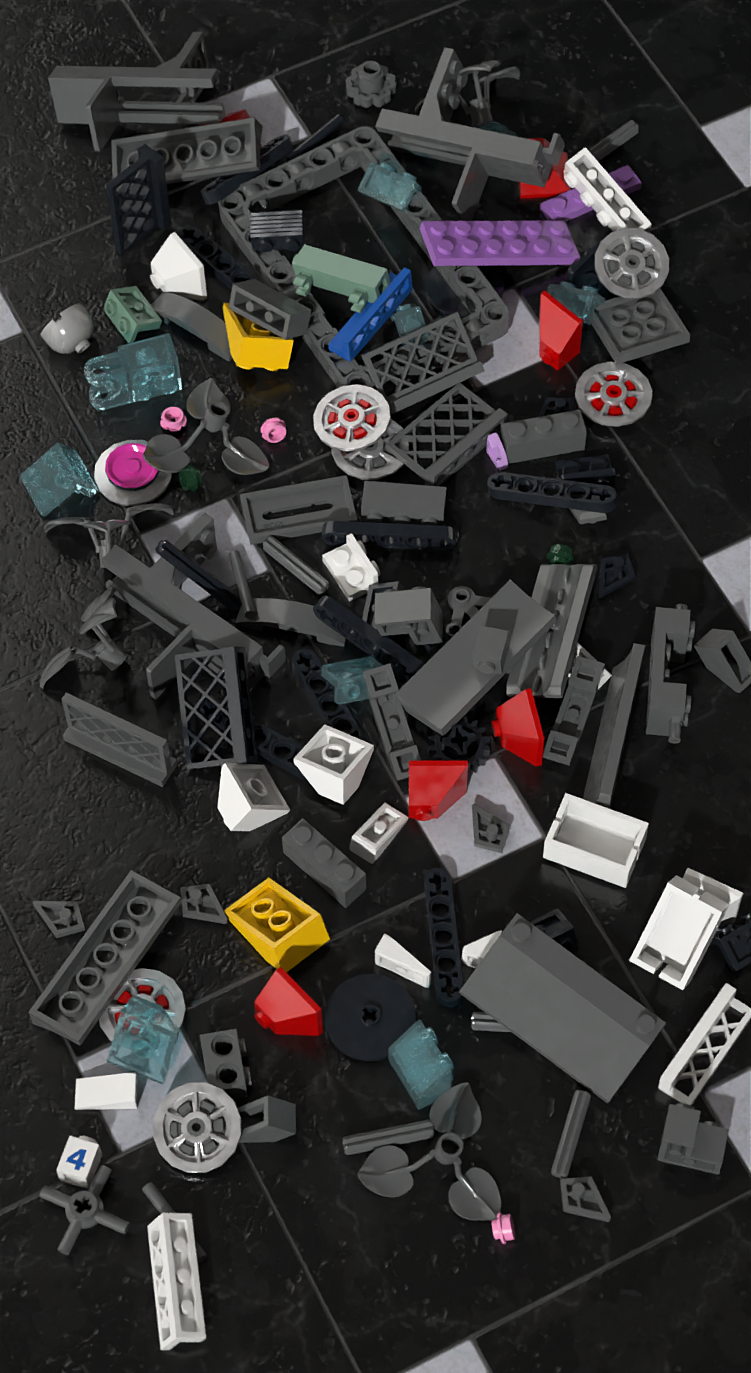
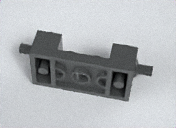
(668, 702)

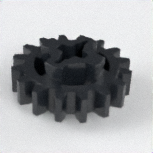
(468, 738)

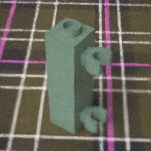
(339, 274)

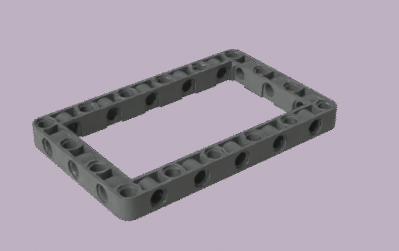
(313, 169)

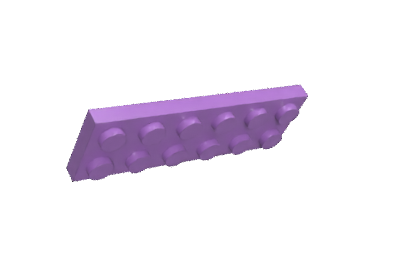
(499, 243)

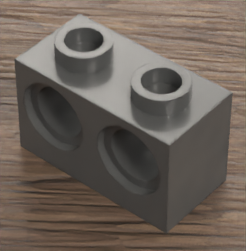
(219, 1066)

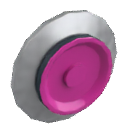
(127, 477)

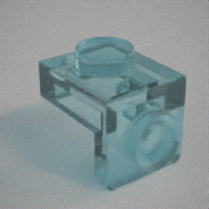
(408, 320)

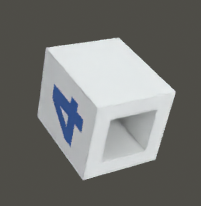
(79, 1161)

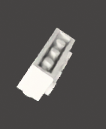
(603, 193)

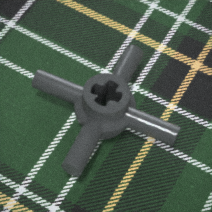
(80, 1201)

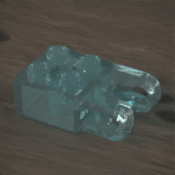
(134, 373)

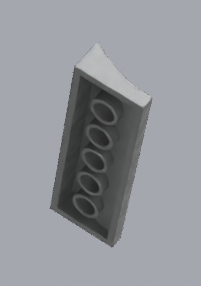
(196, 151)
(448, 681)
(614, 729)
(104, 958)

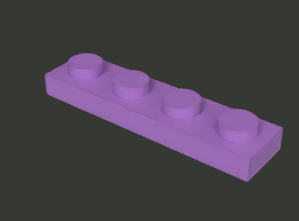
(569, 204)

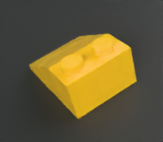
(255, 345)
(278, 924)

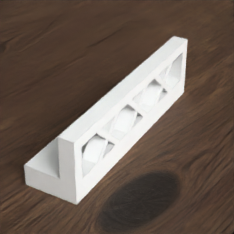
(695, 1041)
(176, 1280)

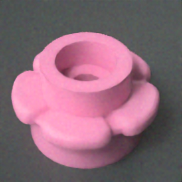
(170, 414)
(273, 430)
(503, 1228)

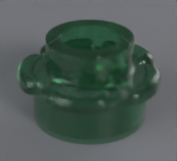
(190, 478)
(560, 554)

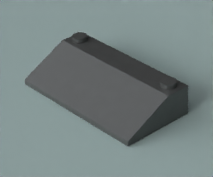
(562, 1008)

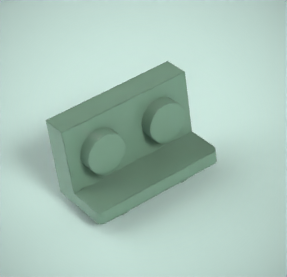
(131, 312)

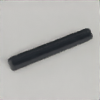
(198, 575)

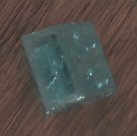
(421, 1065)

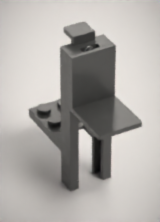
(91, 96)
(480, 150)
(196, 628)

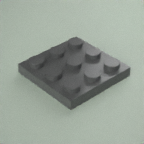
(638, 326)

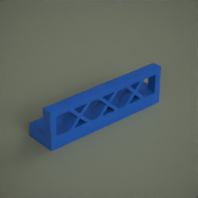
(364, 325)

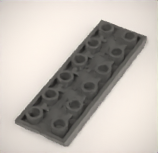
(547, 663)

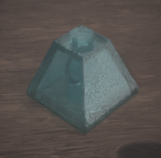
(144, 1040)

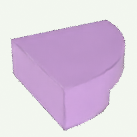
(496, 451)

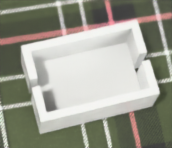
(595, 840)
(679, 932)

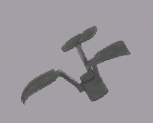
(480, 107)
(212, 406)
(109, 525)
(106, 649)
(459, 1115)

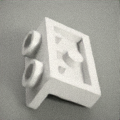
(352, 568)

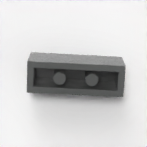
(269, 309)
(543, 436)
(403, 503)
(324, 863)

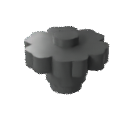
(370, 84)

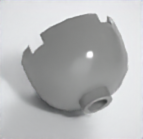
(70, 331)

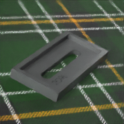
(330, 490)

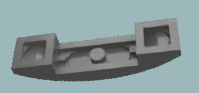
(195, 320)
(289, 616)
(574, 711)
(390, 719)

